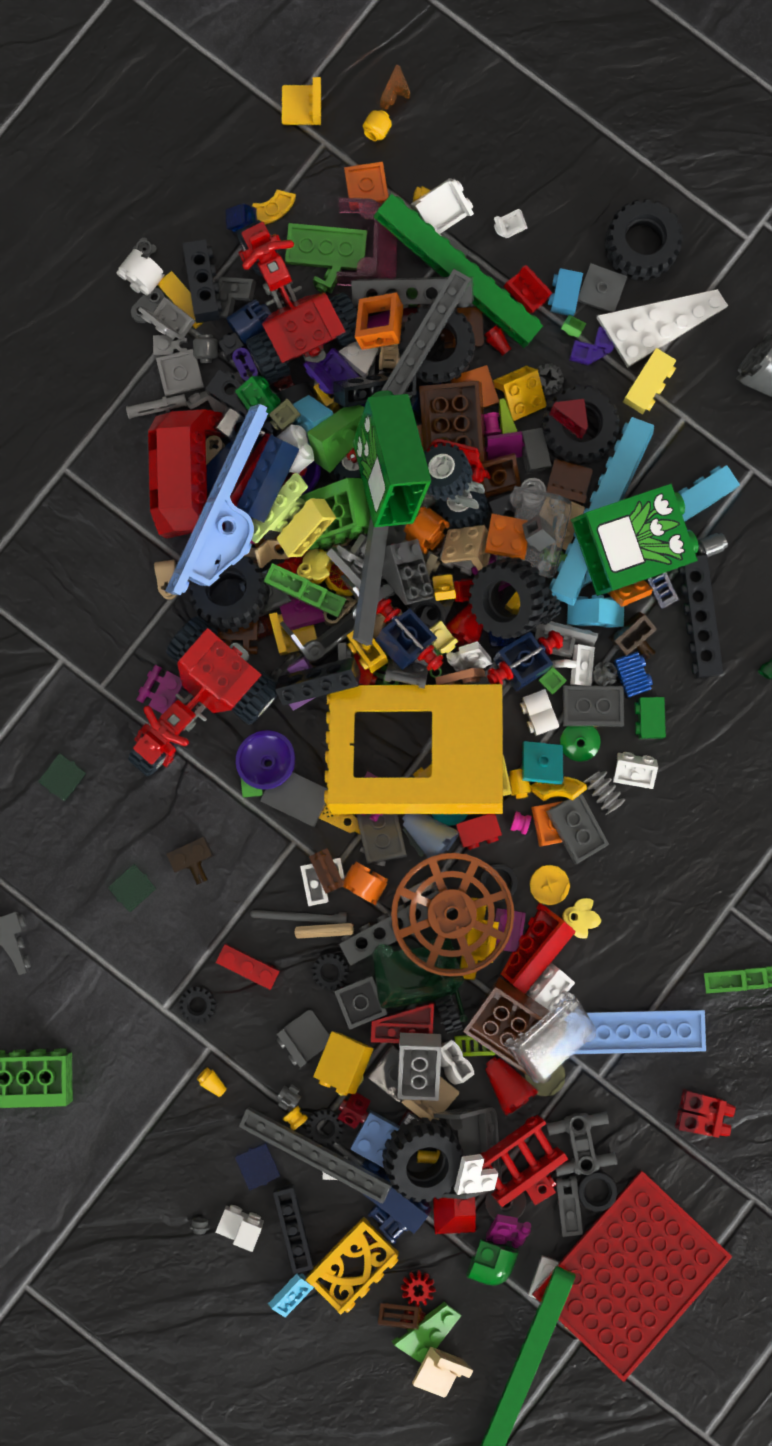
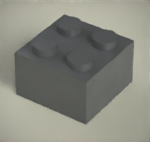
(360, 1002)

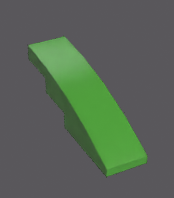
(305, 590)
(738, 979)

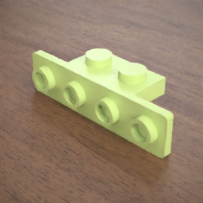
(283, 509)

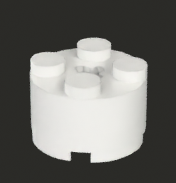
(140, 272)

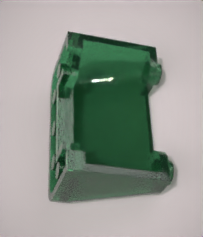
(405, 983)

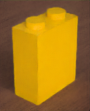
(343, 1063)

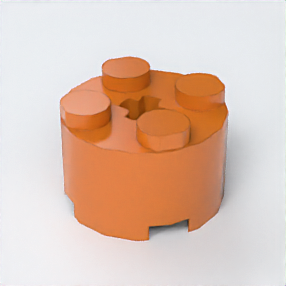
(427, 529)
(364, 884)

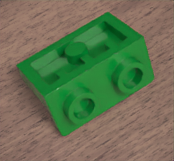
(256, 392)

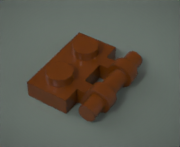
(245, 635)

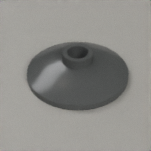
(515, 1209)

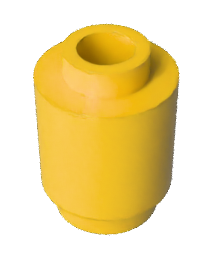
(518, 787)

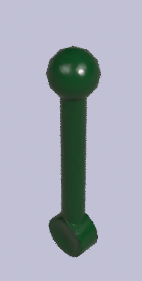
(463, 1018)

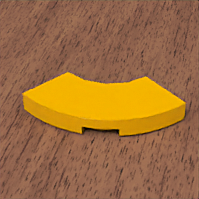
(275, 207)
(569, 788)

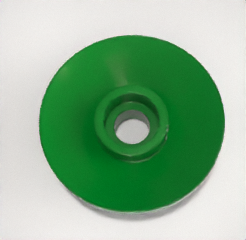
(580, 753)

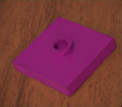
(300, 614)

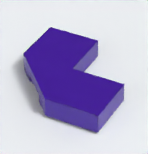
(588, 353)

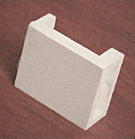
(443, 205)

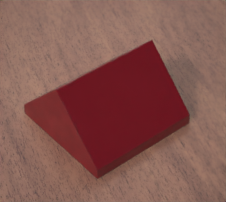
(571, 415)

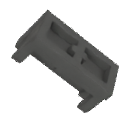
(535, 451)

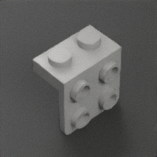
(169, 319)

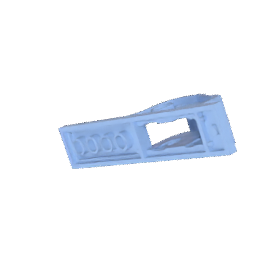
(208, 539)

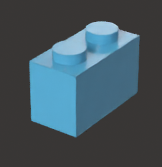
(566, 292)

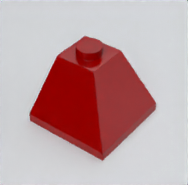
(454, 1215)

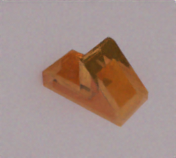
(396, 85)

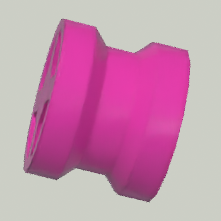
(520, 823)

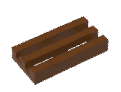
(417, 1310)

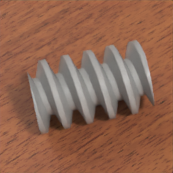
(604, 791)

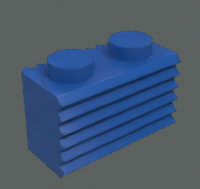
(632, 674)

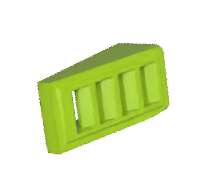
(506, 422)
(458, 1040)

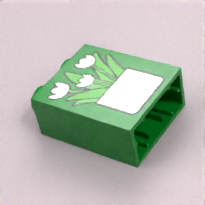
(391, 459)
(635, 539)

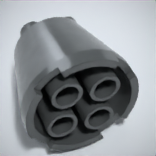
(757, 367)

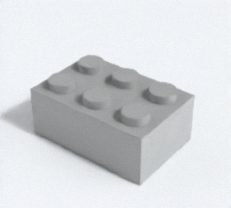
(419, 1066)

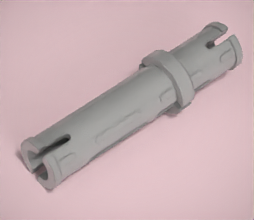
(163, 404)

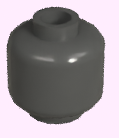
(205, 348)

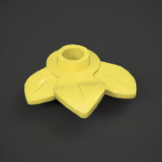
(314, 565)
(584, 917)

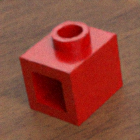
(542, 1189)

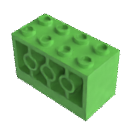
(349, 506)
(39, 1089)

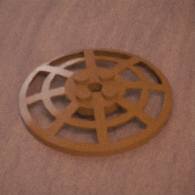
(462, 923)

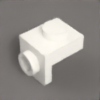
(510, 224)

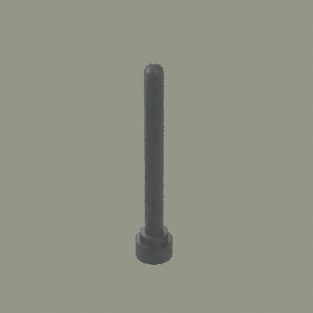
(337, 918)

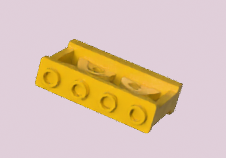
(324, 1271)

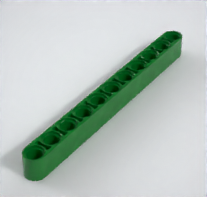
(529, 1357)

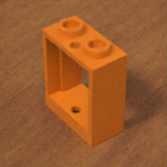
(390, 333)

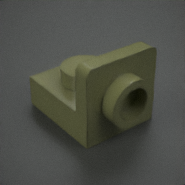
(284, 415)

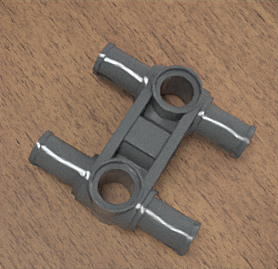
(581, 1143)

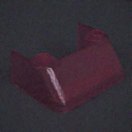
(384, 258)

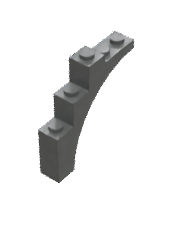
(13, 944)

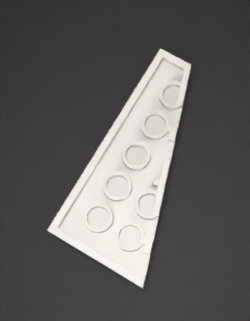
(647, 327)

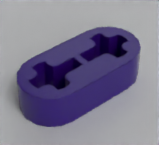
(242, 367)

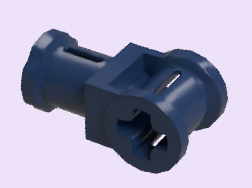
(387, 1224)

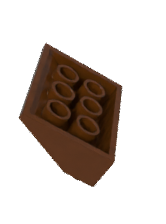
(454, 414)
(504, 1015)

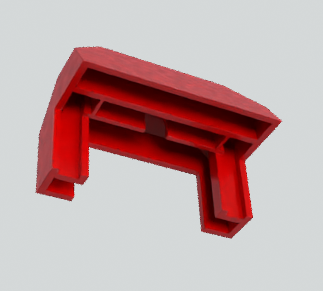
(179, 469)

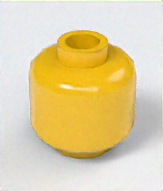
(377, 125)

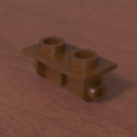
(326, 871)

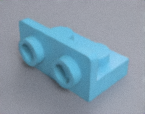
(290, 1295)

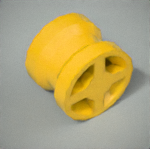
(295, 1118)

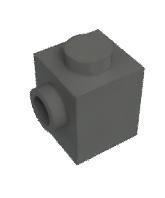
(539, 533)

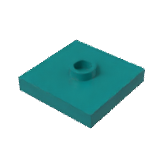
(542, 762)

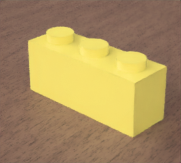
(650, 381)
(306, 527)

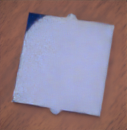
(257, 1166)

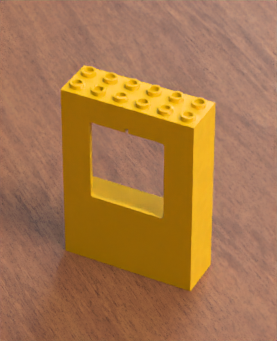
(464, 751)

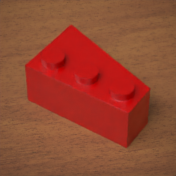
(412, 1020)

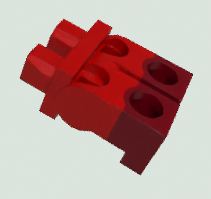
(710, 1117)

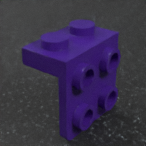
(331, 369)

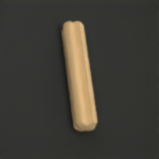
(324, 930)

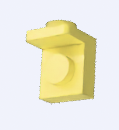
(445, 641)

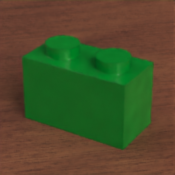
(650, 717)

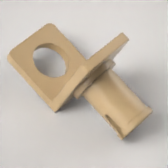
(265, 553)

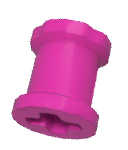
(492, 424)

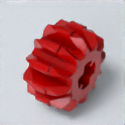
(417, 1280)

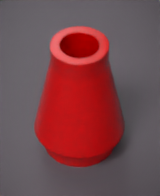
(497, 339)

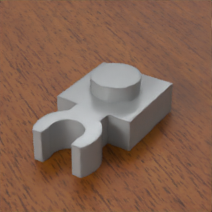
(164, 345)

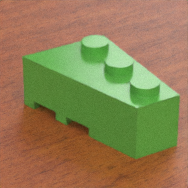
(335, 436)

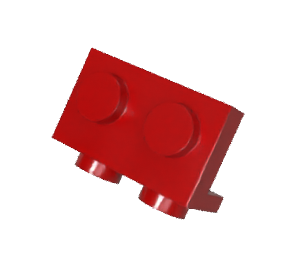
(528, 289)

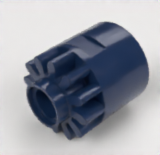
(248, 320)

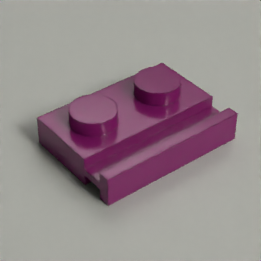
(517, 931)

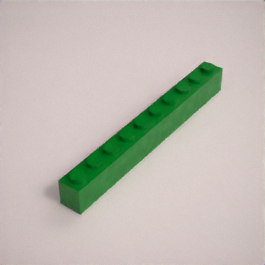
(443, 258)

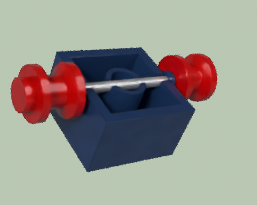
(406, 637)
(524, 659)

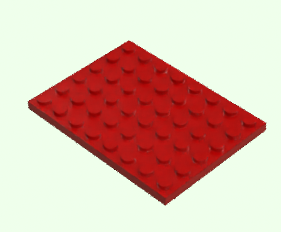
(635, 1275)

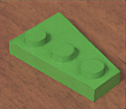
(430, 1333)

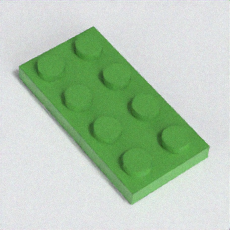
(325, 246)

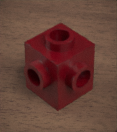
(354, 1110)

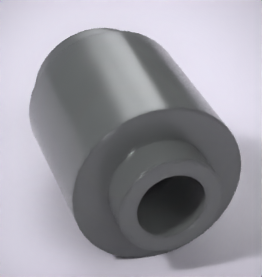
(712, 544)

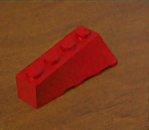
(537, 948)

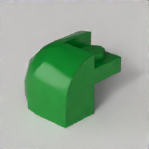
(492, 1263)

